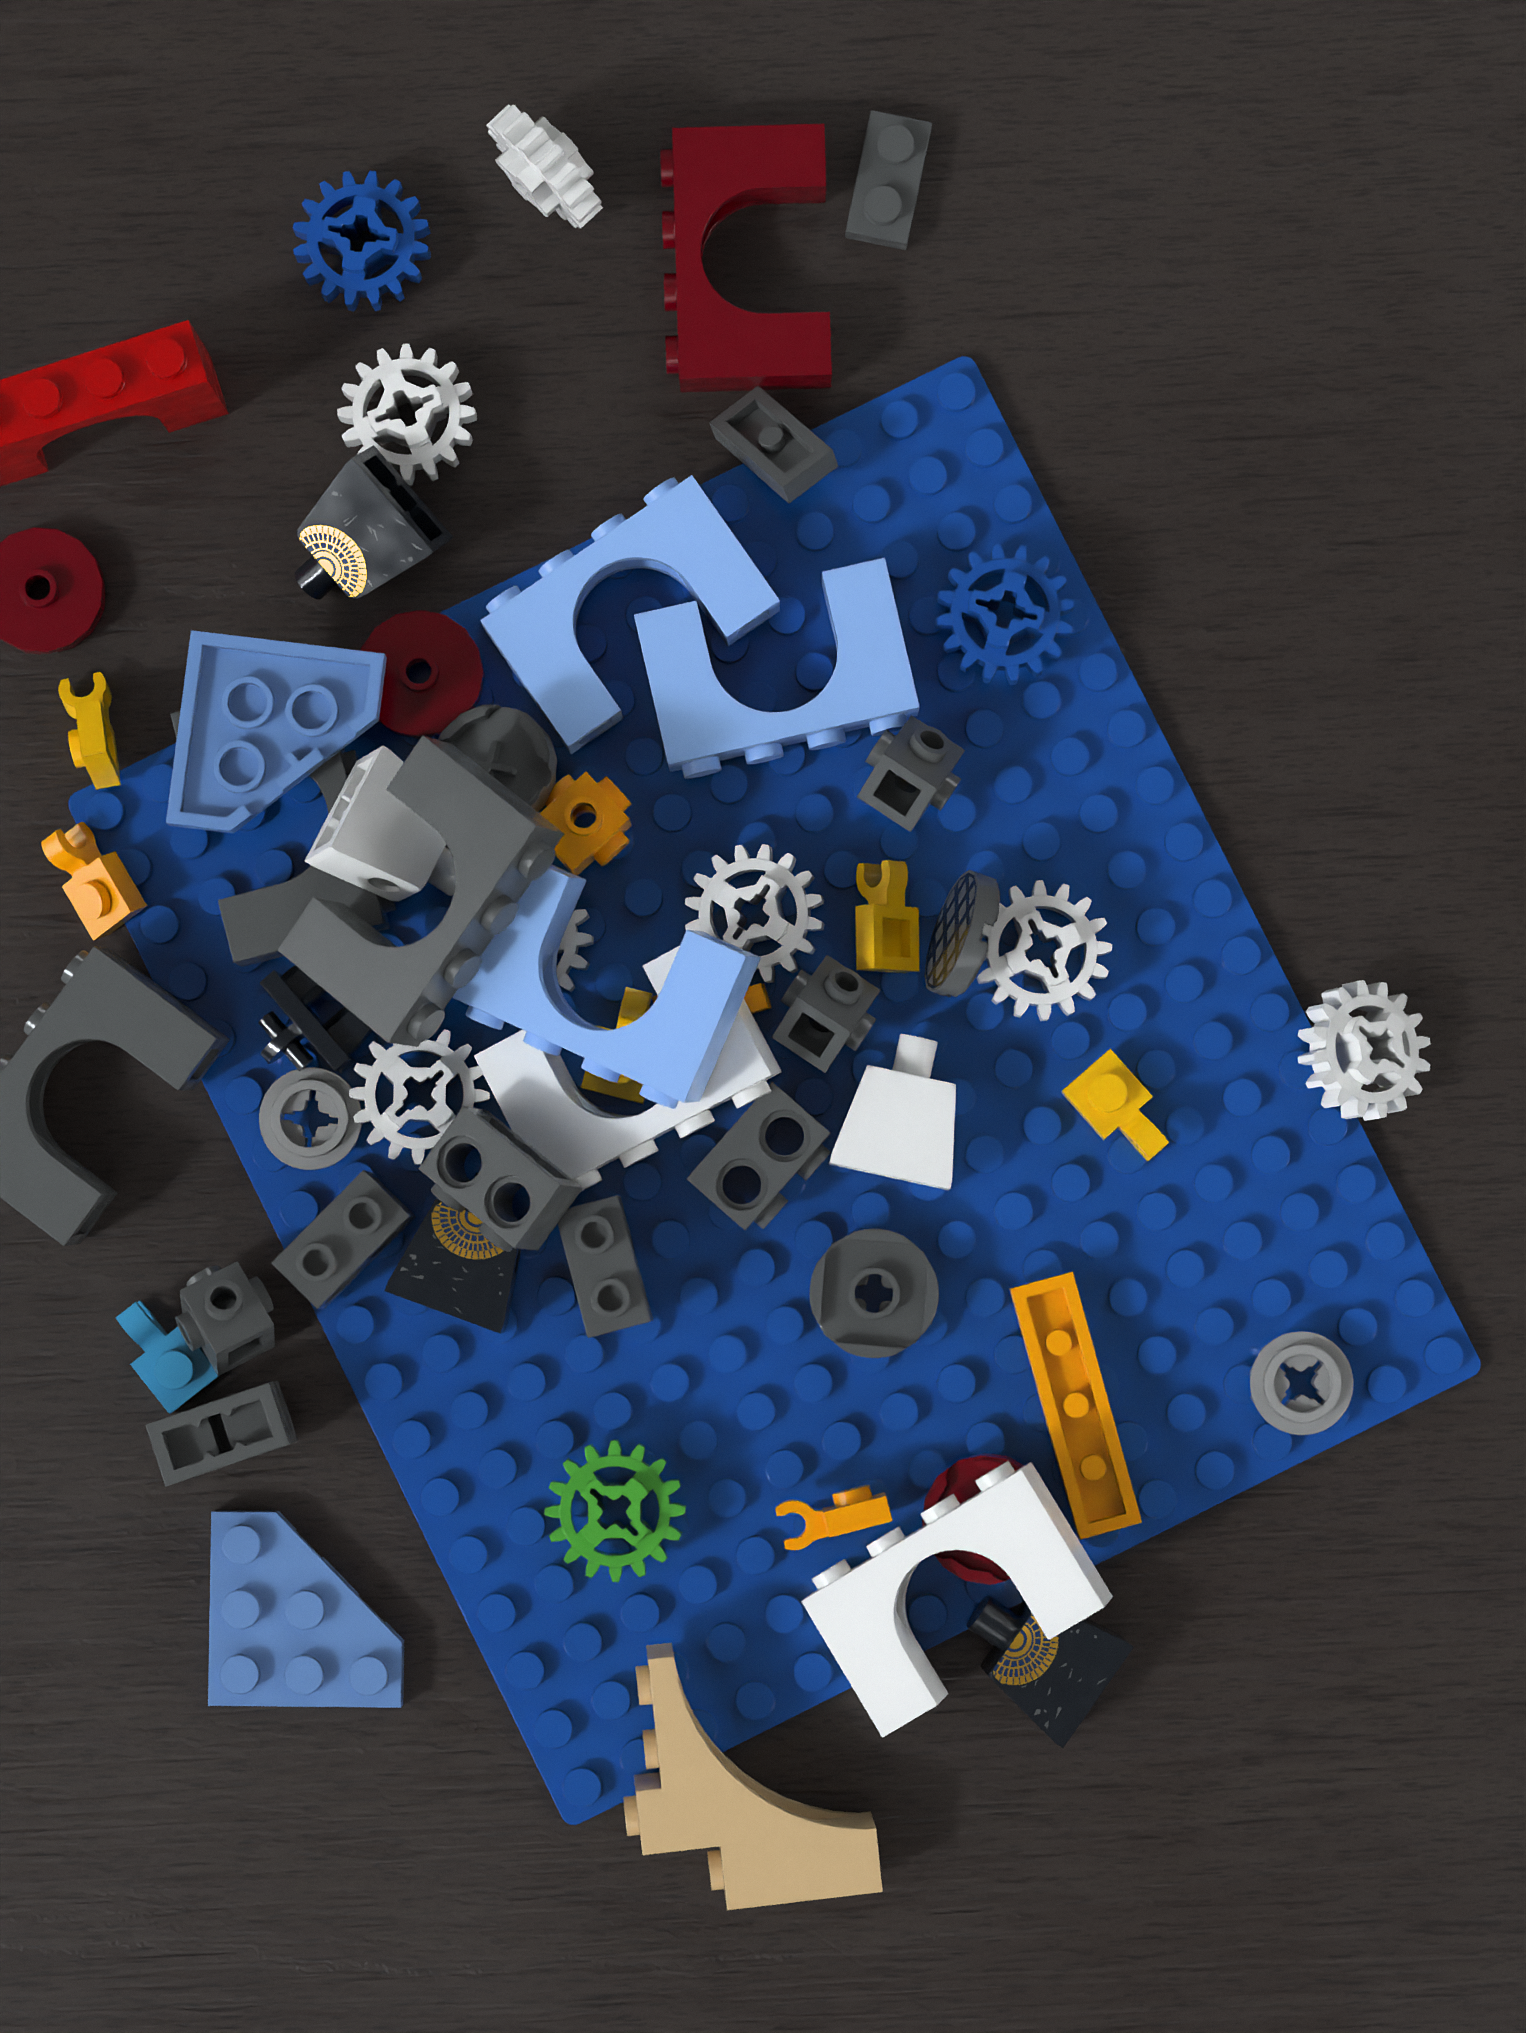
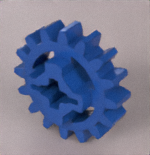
(365, 215)
(975, 606)

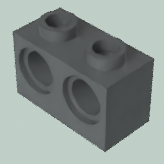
(747, 1147)
(505, 1169)
(343, 1239)
(604, 1266)
(221, 1433)

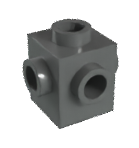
(911, 772)
(826, 1013)
(226, 1316)

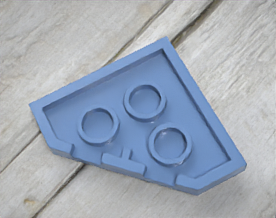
(262, 722)
(291, 1624)

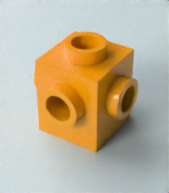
(600, 840)

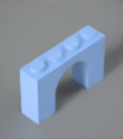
(673, 535)
(707, 725)
(665, 1049)

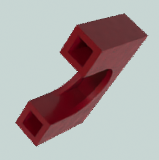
(713, 177)

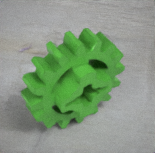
(595, 1530)

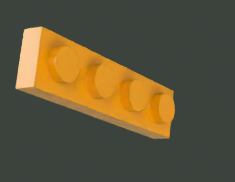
(1075, 1405)

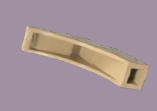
(700, 1799)

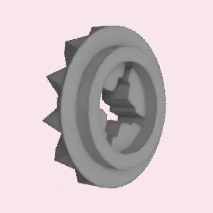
(291, 1095)
(1332, 1383)

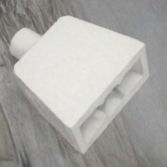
(379, 839)
(901, 1120)

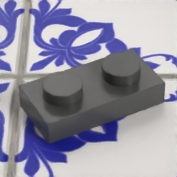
(888, 180)
(773, 444)

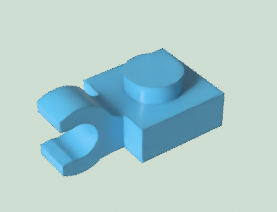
(168, 1364)

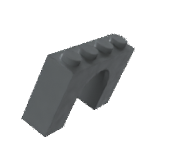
(496, 854)
(264, 917)
(103, 1002)

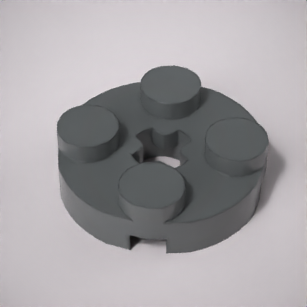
(898, 1320)

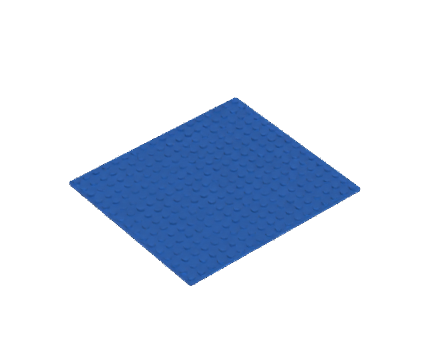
(1184, 1263)

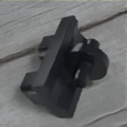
(333, 1039)

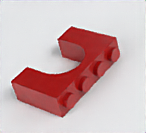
(147, 375)

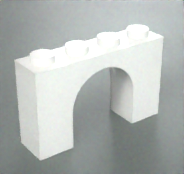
(579, 1136)
(865, 1608)

